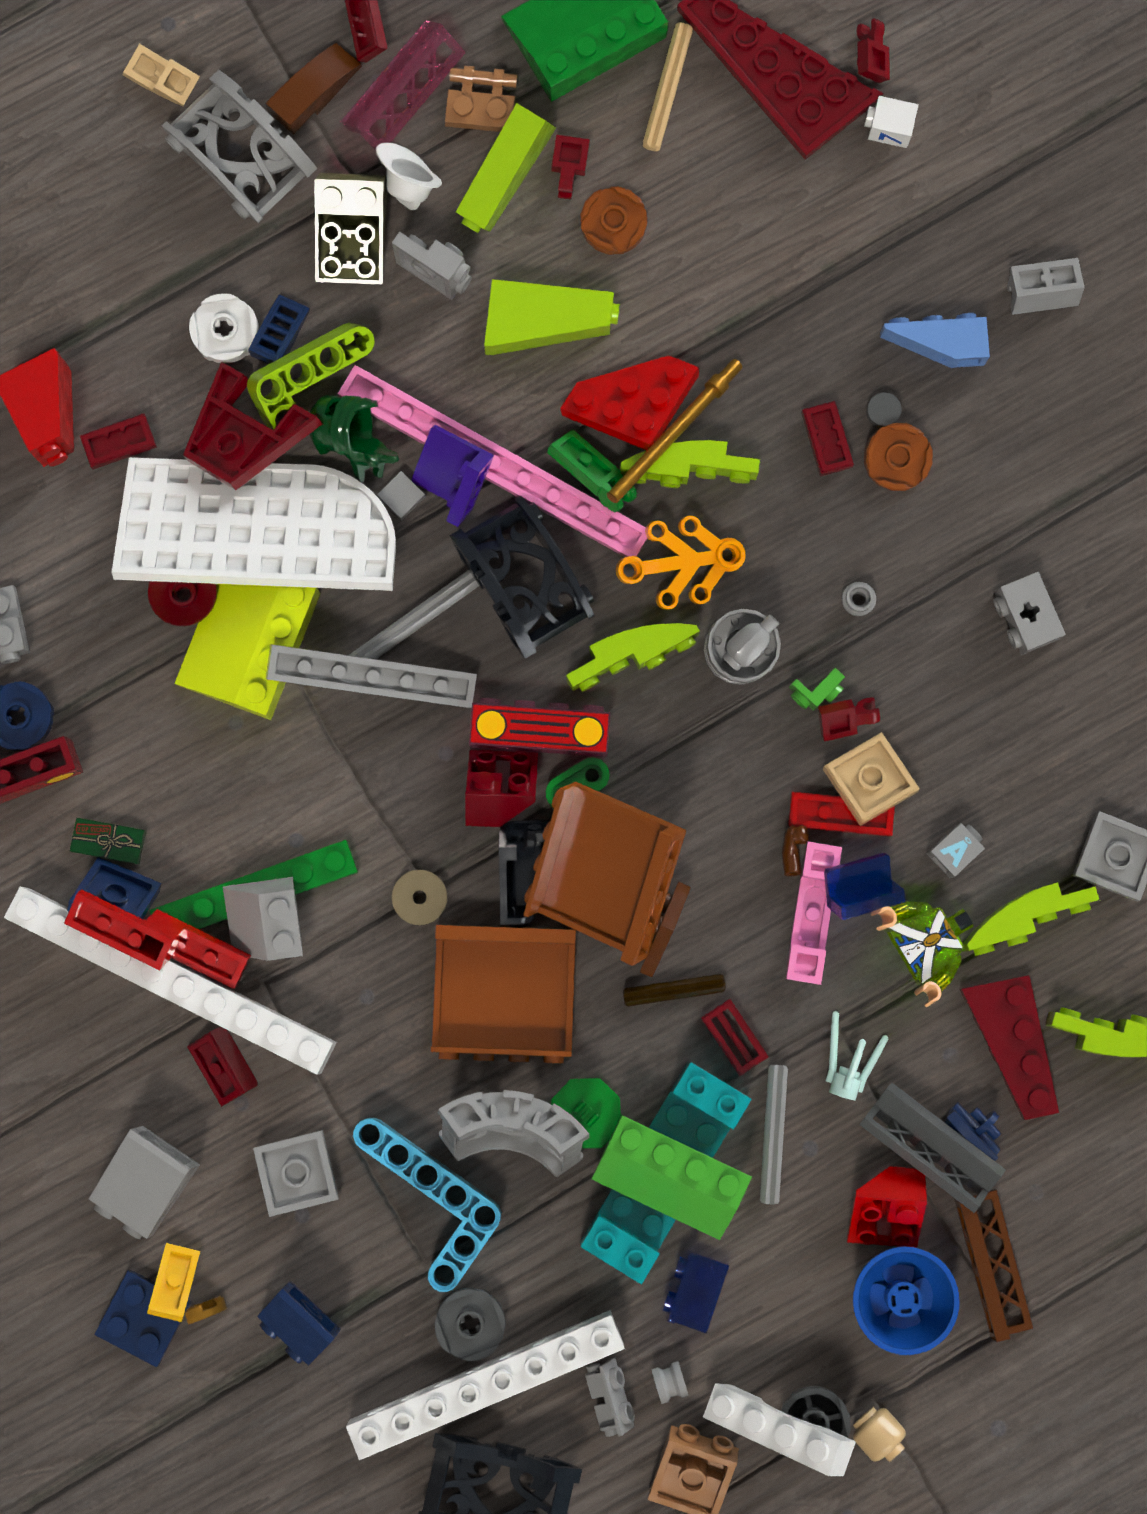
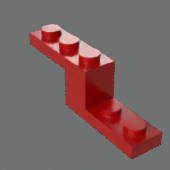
(157, 939)

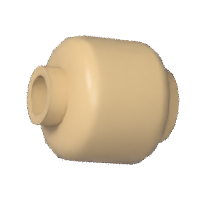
(879, 1434)

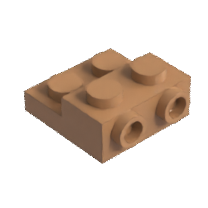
(693, 1471)

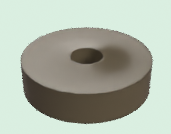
(435, 901)

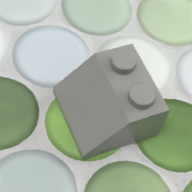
(264, 918)

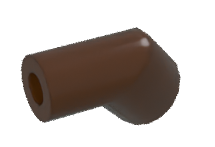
(790, 849)

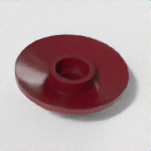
(176, 612)

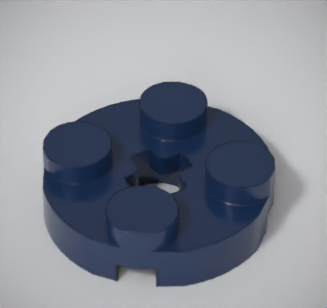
(37, 711)

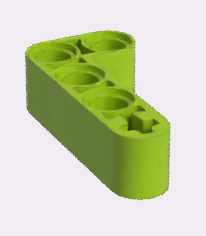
(312, 368)

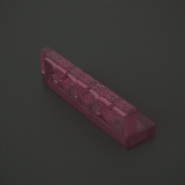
(396, 76)

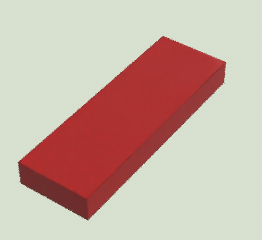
(832, 814)

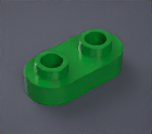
(577, 774)

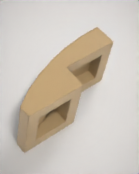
(160, 75)

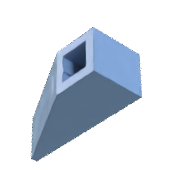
(946, 341)

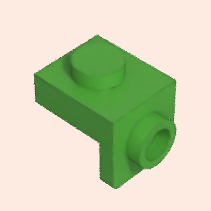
(826, 690)

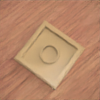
(871, 779)

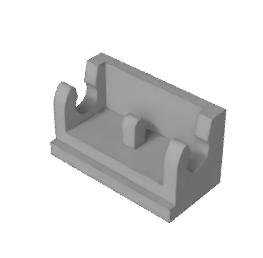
(1045, 286)

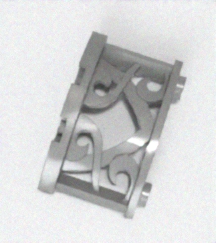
(223, 99)
(513, 1123)

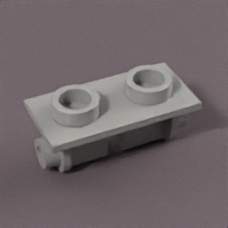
(616, 1413)

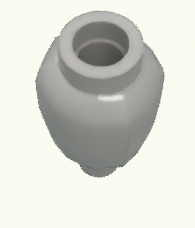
(749, 643)

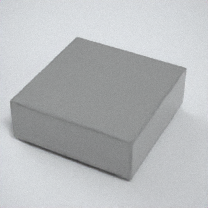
(401, 495)

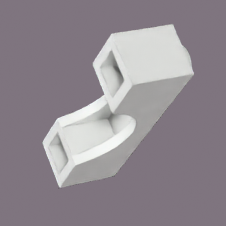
(778, 1431)

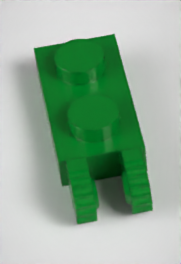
(589, 468)

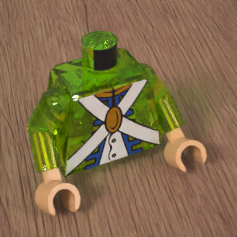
(926, 943)

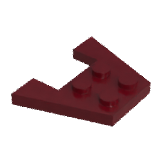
(234, 444)

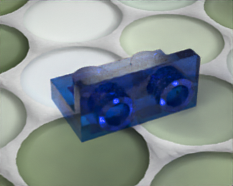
(696, 1291)

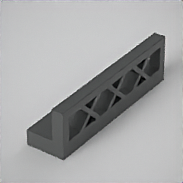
(934, 1144)

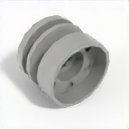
(722, 632)

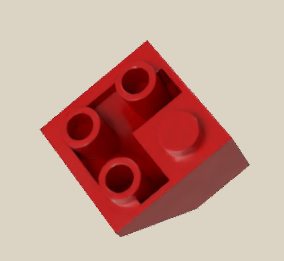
(889, 1209)

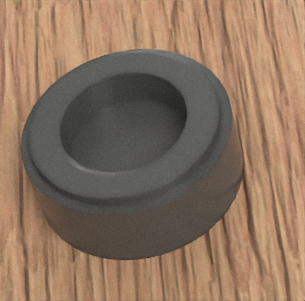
(883, 409)

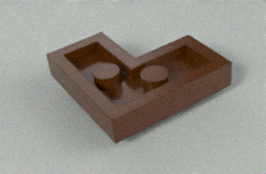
(672, 909)

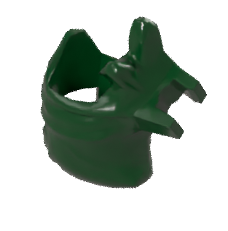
(348, 432)

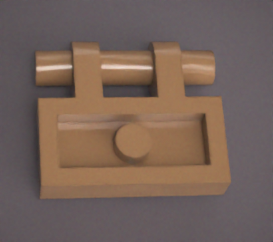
(476, 109)

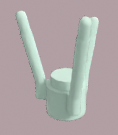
(848, 1080)

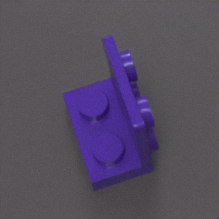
(452, 471)

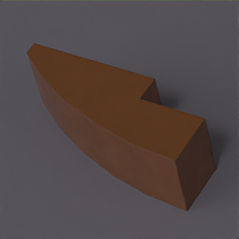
(312, 87)

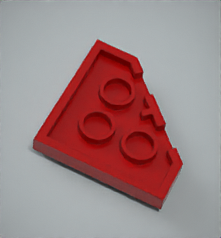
(632, 401)

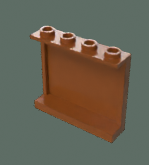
(604, 869)
(503, 993)

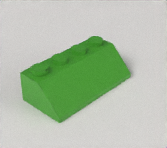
(671, 1177)

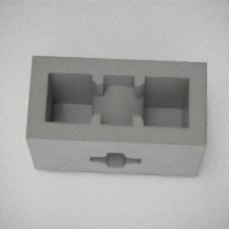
(1028, 595)

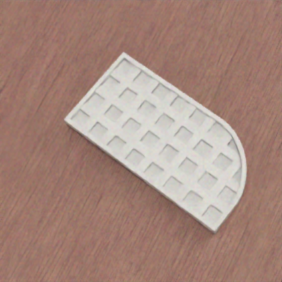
(276, 530)

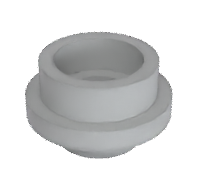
(864, 590)

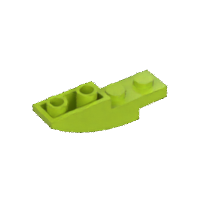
(703, 457)
(642, 644)
(1015, 919)
(1100, 1036)

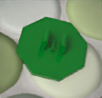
(591, 1105)

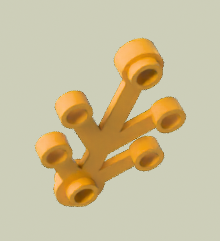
(687, 561)

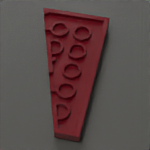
(785, 78)

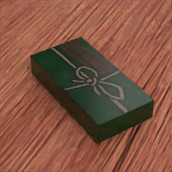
(107, 841)

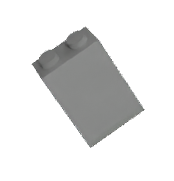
(142, 1182)

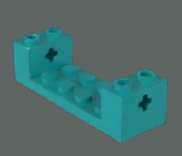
(695, 1114)

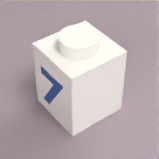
(891, 121)

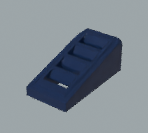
(257, 347)

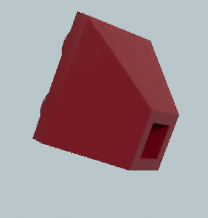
(499, 786)

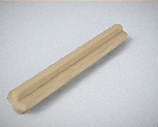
(667, 86)

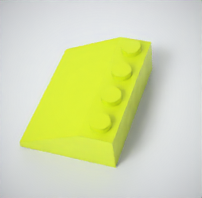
(234, 641)

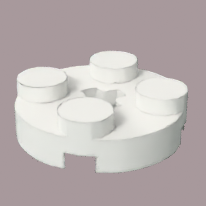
(209, 316)

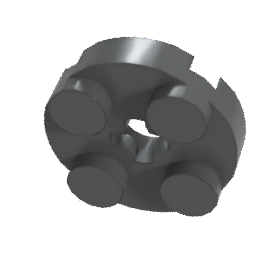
(461, 1342)

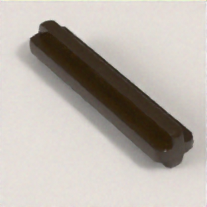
(674, 990)

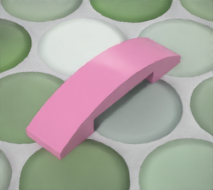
(811, 915)

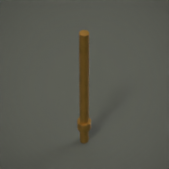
(714, 388)

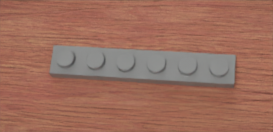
(370, 676)

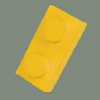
(173, 1282)

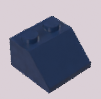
(298, 1324)

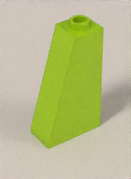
(504, 168)
(545, 315)

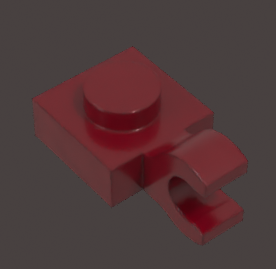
(872, 54)
(570, 160)
(842, 717)

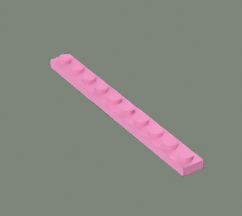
(506, 469)

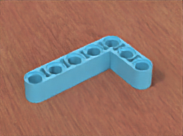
(438, 1192)

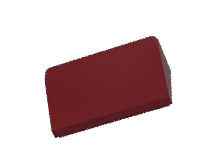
(222, 1065)

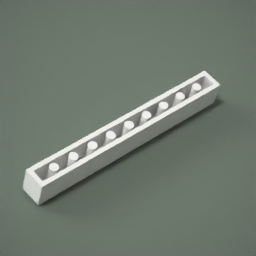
(178, 985)

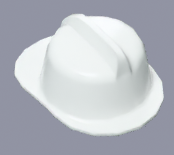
(406, 175)

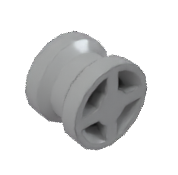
(669, 1382)

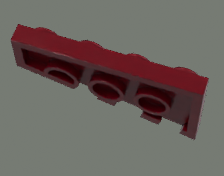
(1013, 1033)

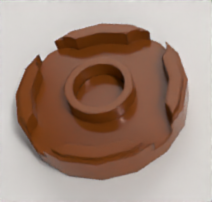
(613, 220)
(898, 457)

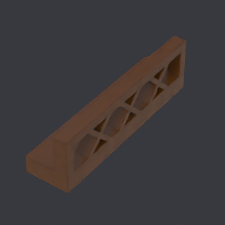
(985, 1273)

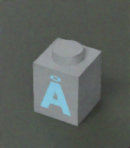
(956, 849)

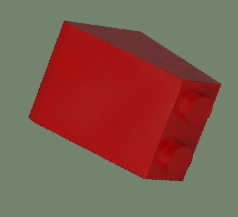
(42, 406)

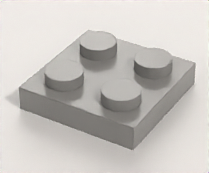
(1114, 857)
(296, 1173)

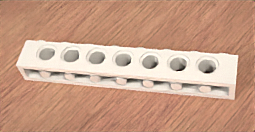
(484, 1385)

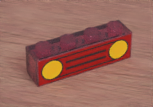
(539, 729)

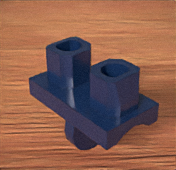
(974, 1130)

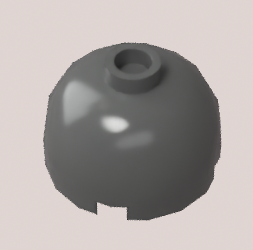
(818, 1407)

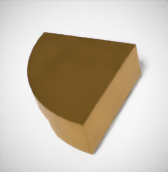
(205, 1309)

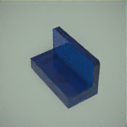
(861, 887)

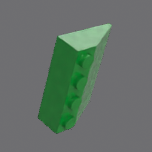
(582, 38)

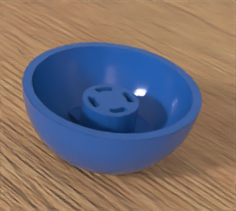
(921, 1312)

